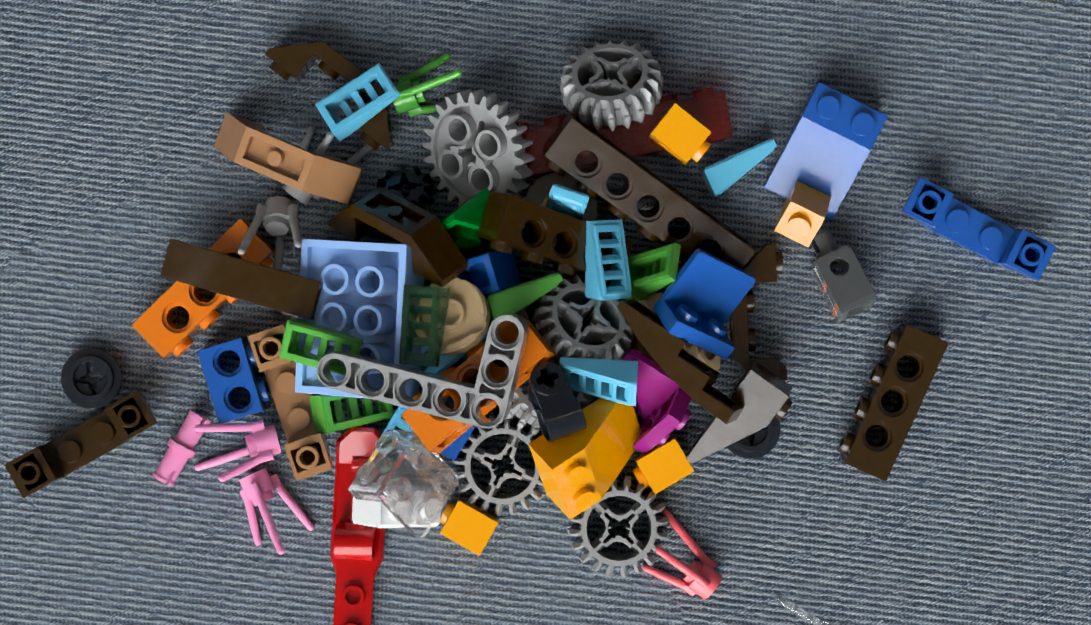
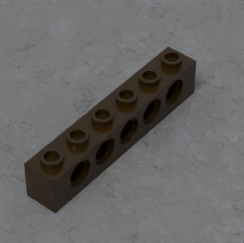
(575, 136)

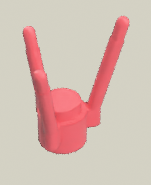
(698, 577)

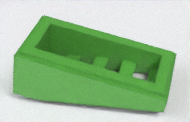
(653, 270)
(521, 296)
(296, 326)
(329, 415)

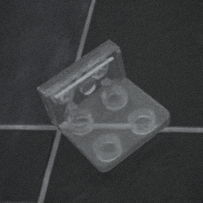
(406, 480)

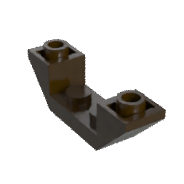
(298, 59)
(432, 248)
(764, 268)
(81, 444)

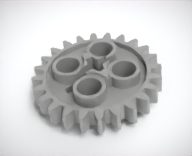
(477, 146)

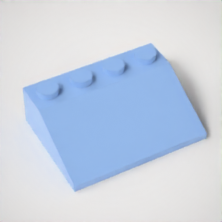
(360, 299)

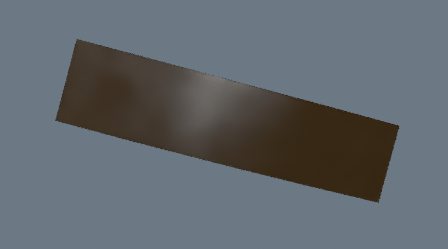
(241, 279)
(682, 367)

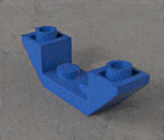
(977, 232)

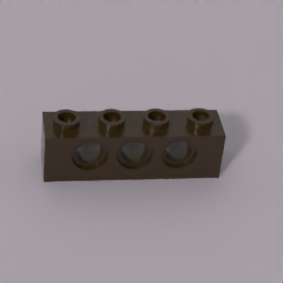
(504, 223)
(926, 354)

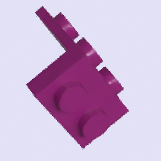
(657, 401)

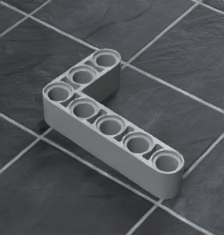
(434, 385)

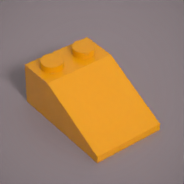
(586, 463)

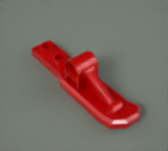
(354, 547)

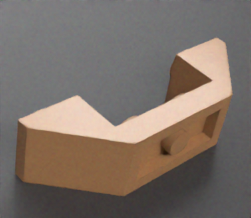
(286, 162)
(305, 448)

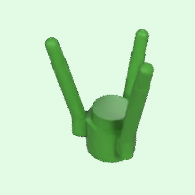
(412, 91)

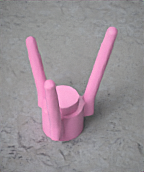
(260, 444)
(256, 492)

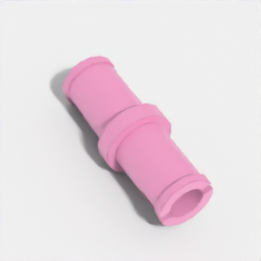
(180, 449)

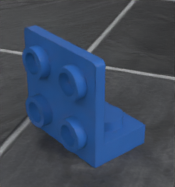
(703, 300)

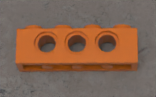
(156, 322)
(439, 432)

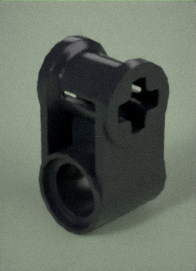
(555, 408)

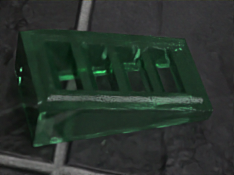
(409, 323)

